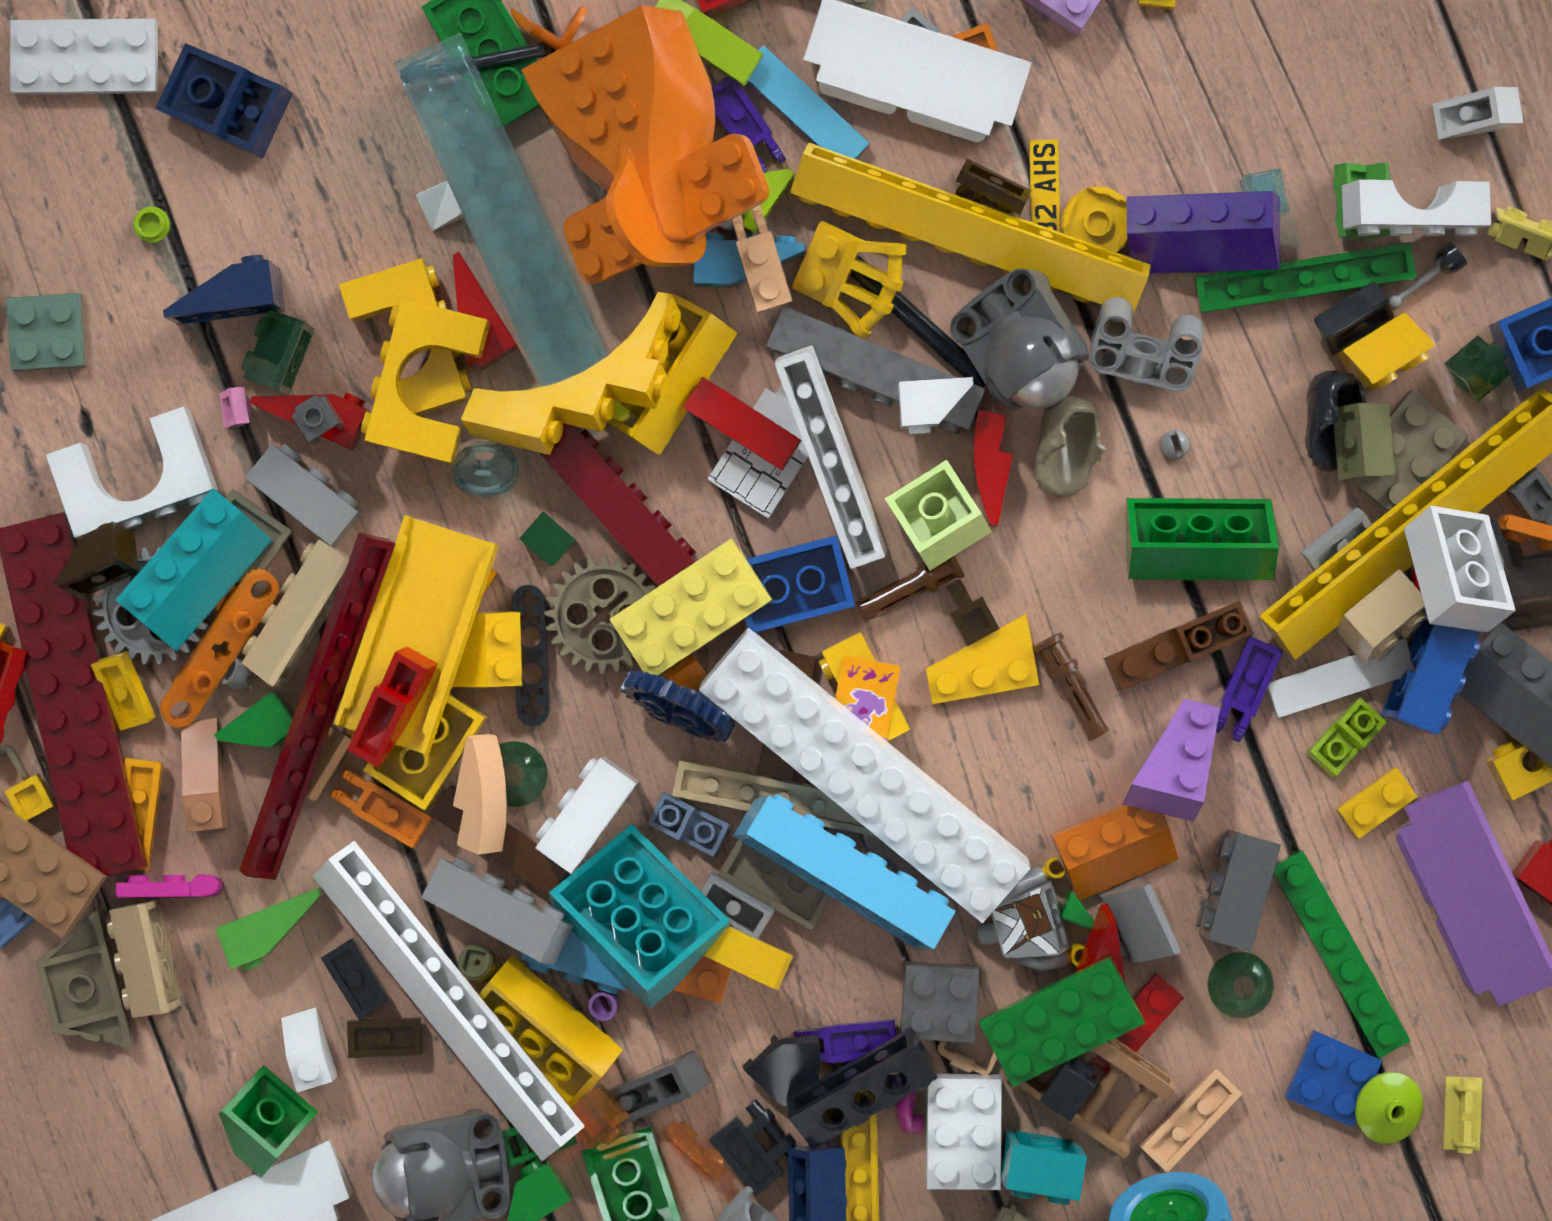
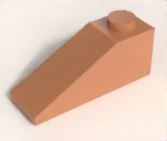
(203, 777)

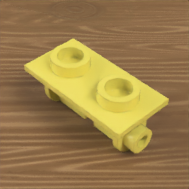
(1514, 226)
(1462, 1114)

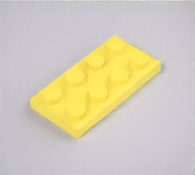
(691, 609)

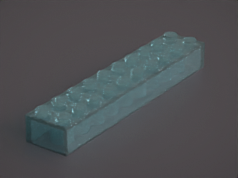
(501, 210)

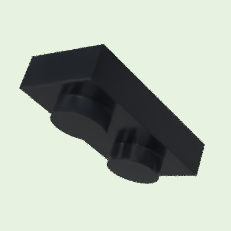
(355, 978)

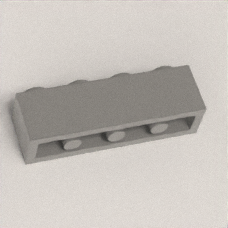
(498, 911)

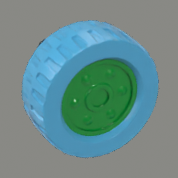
(1172, 1198)

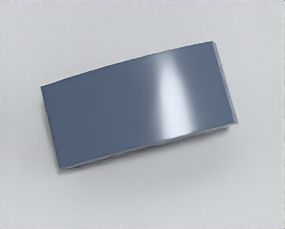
(690, 824)

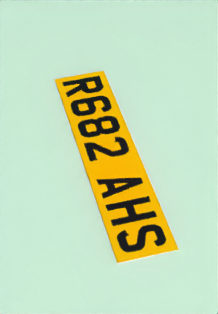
(1045, 183)

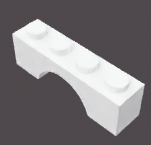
(1378, 206)

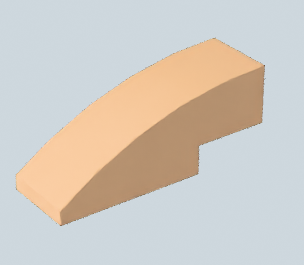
(481, 796)

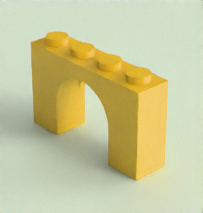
(415, 330)
(440, 379)

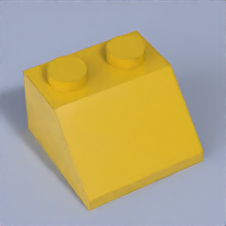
(492, 652)

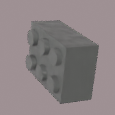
(1237, 889)

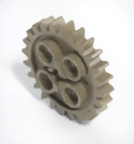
(580, 590)

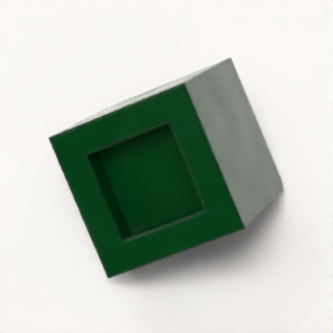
(547, 539)

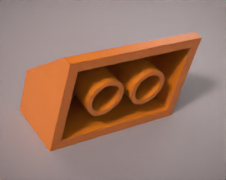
(1113, 848)

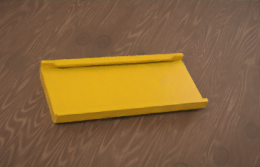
(425, 605)

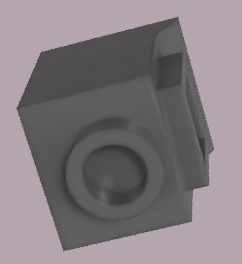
(316, 417)

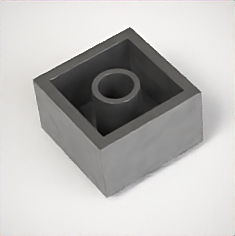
(940, 1001)

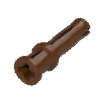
(909, 587)
(1066, 666)

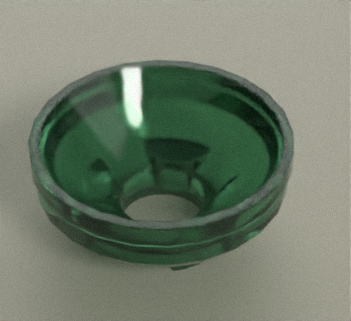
(534, 772)
(1225, 973)

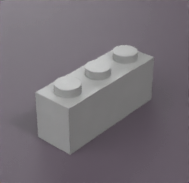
(304, 493)

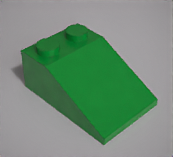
(631, 1179)

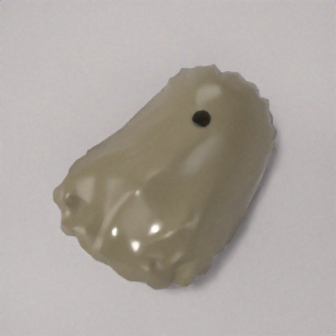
(1067, 447)

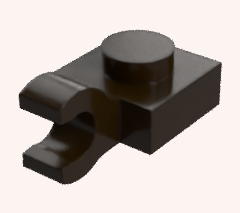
(973, 617)

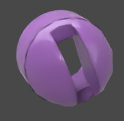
(599, 1008)

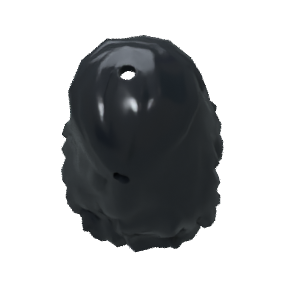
(1323, 397)

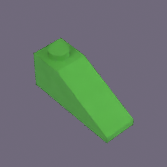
(260, 933)

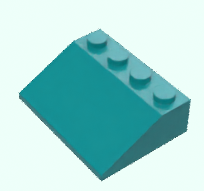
(639, 914)

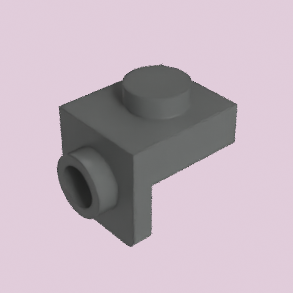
(1533, 497)

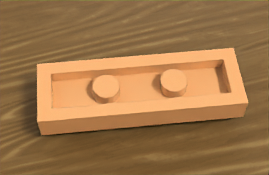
(1190, 1119)

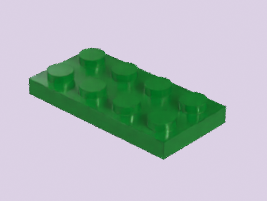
(487, 30)
(1061, 1021)

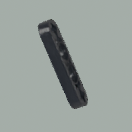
(536, 655)

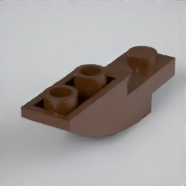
(1178, 645)

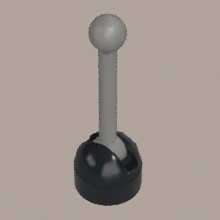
(1447, 260)

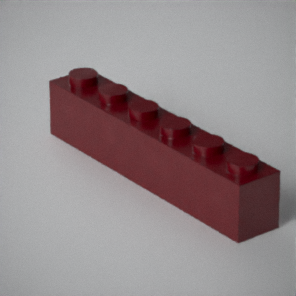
(619, 506)

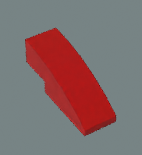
(742, 423)
(989, 464)
(392, 705)

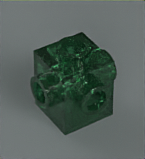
(1478, 368)

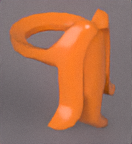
(546, 36)

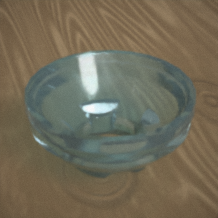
(485, 477)

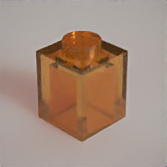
(600, 1116)

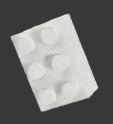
(1459, 569)
(585, 813)
(963, 1132)

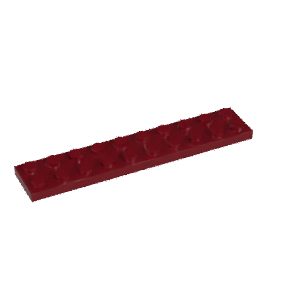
(68, 698)

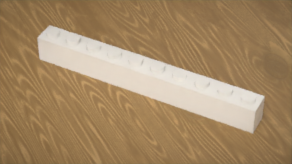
(448, 1001)

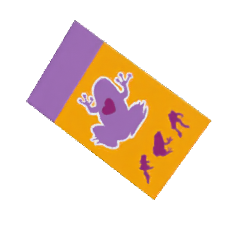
(869, 691)

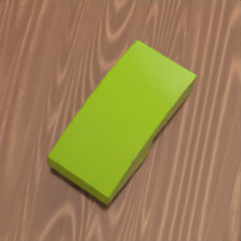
(1346, 737)

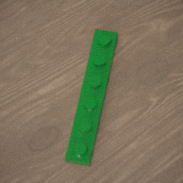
(1305, 278)
(1340, 954)

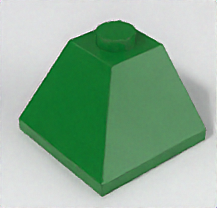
(264, 1120)

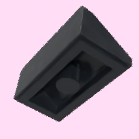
(1354, 317)

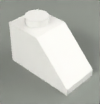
(1478, 112)
(929, 401)
(307, 1050)

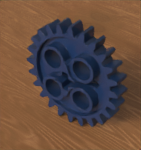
(678, 706)

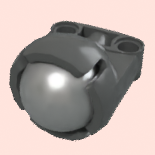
(1021, 342)
(443, 1170)

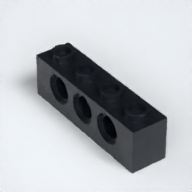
(868, 1072)

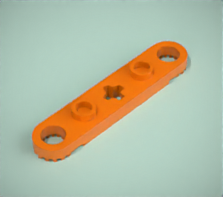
(204, 666)

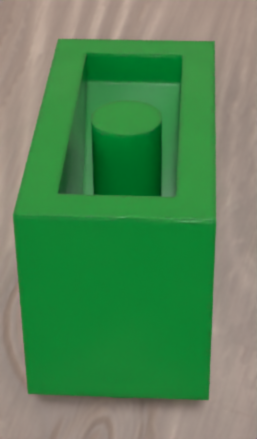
(260, 725)
(538, 1192)

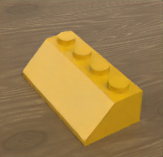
(691, 354)
(550, 1030)

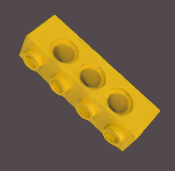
(1512, 776)

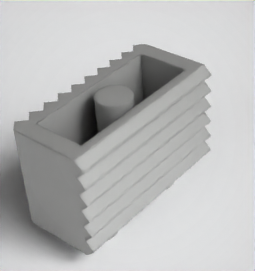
(737, 905)

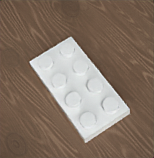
(83, 56)

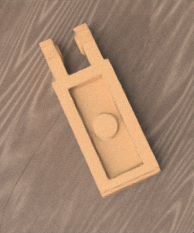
(761, 264)

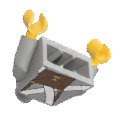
(1031, 924)

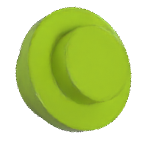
(151, 224)

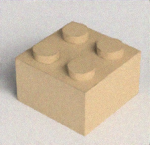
(1382, 618)

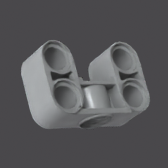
(1144, 357)

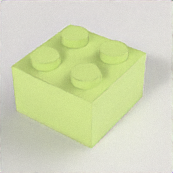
(938, 515)

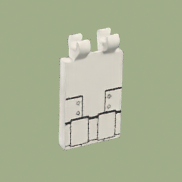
(753, 478)

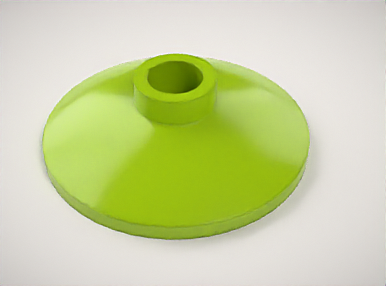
(1378, 1100)

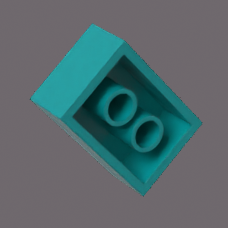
(1042, 1166)

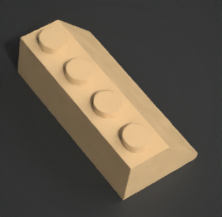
(298, 615)

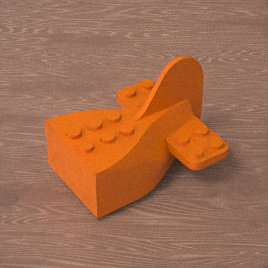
(642, 127)

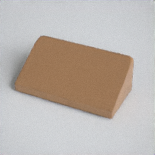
(329, 762)

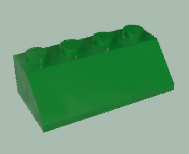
(1200, 539)

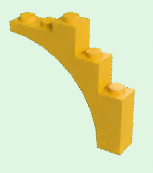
(587, 400)

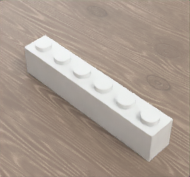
(831, 456)

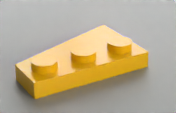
(986, 667)

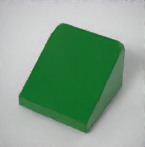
(1075, 912)

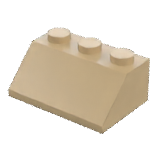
(144, 958)

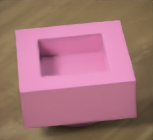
(235, 407)

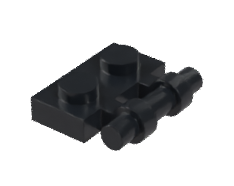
(745, 1152)

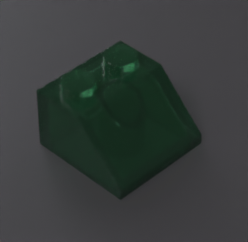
(278, 352)

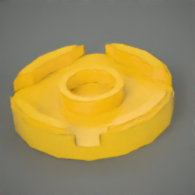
(1097, 217)

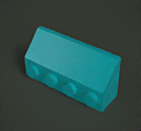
(194, 569)

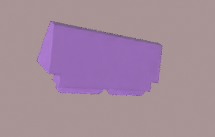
(1474, 895)

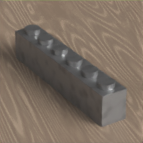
(864, 364)

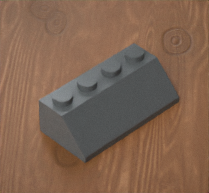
(1513, 689)

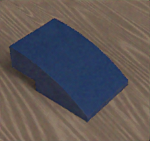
(224, 100)

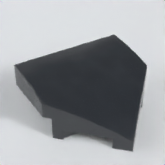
(786, 1066)

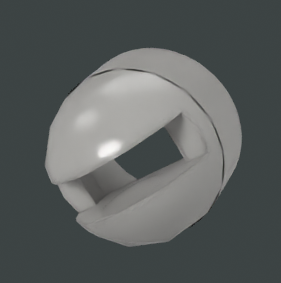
(1167, 447)
(237, 675)

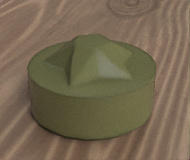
(477, 962)

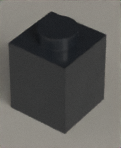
(1069, 1087)

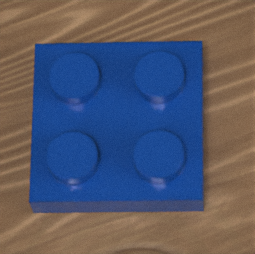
(1331, 1077)

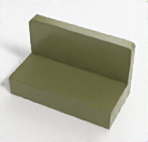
(1364, 441)

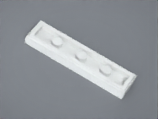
(1336, 680)

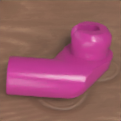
(908, 1121)

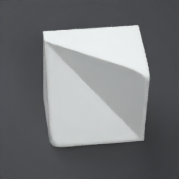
(439, 206)

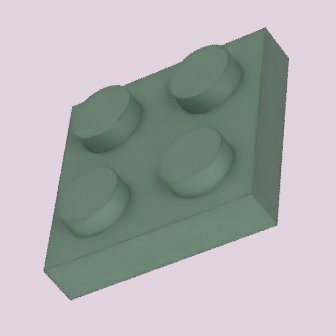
(46, 332)

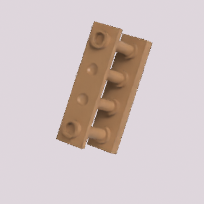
(1122, 1063)

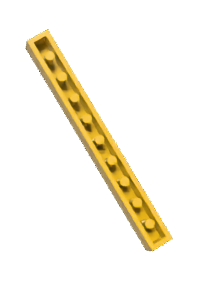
(966, 227)
(1378, 552)

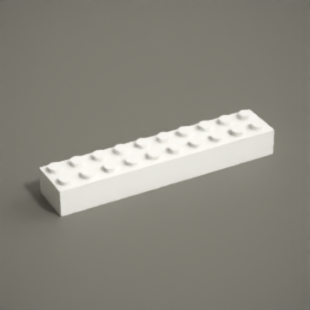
(865, 775)

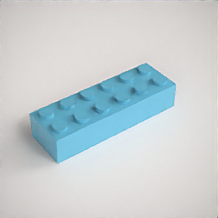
(844, 872)

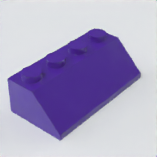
(1205, 231)

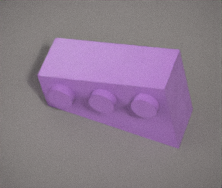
(1179, 765)

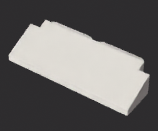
(905, 66)
(291, 1190)

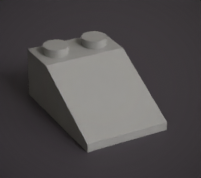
(1140, 922)

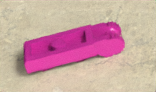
(171, 887)

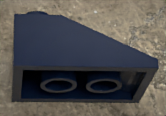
(234, 292)

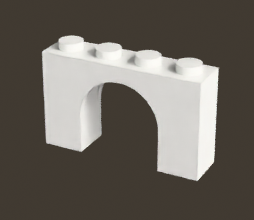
(183, 479)

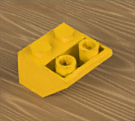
(1386, 349)

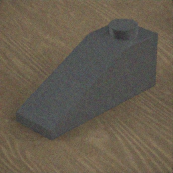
(661, 1086)

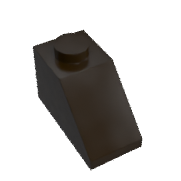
(100, 560)

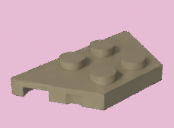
(84, 986)

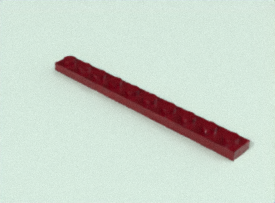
(317, 706)

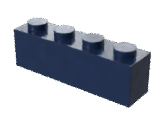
(817, 1183)

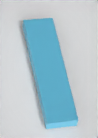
(805, 107)

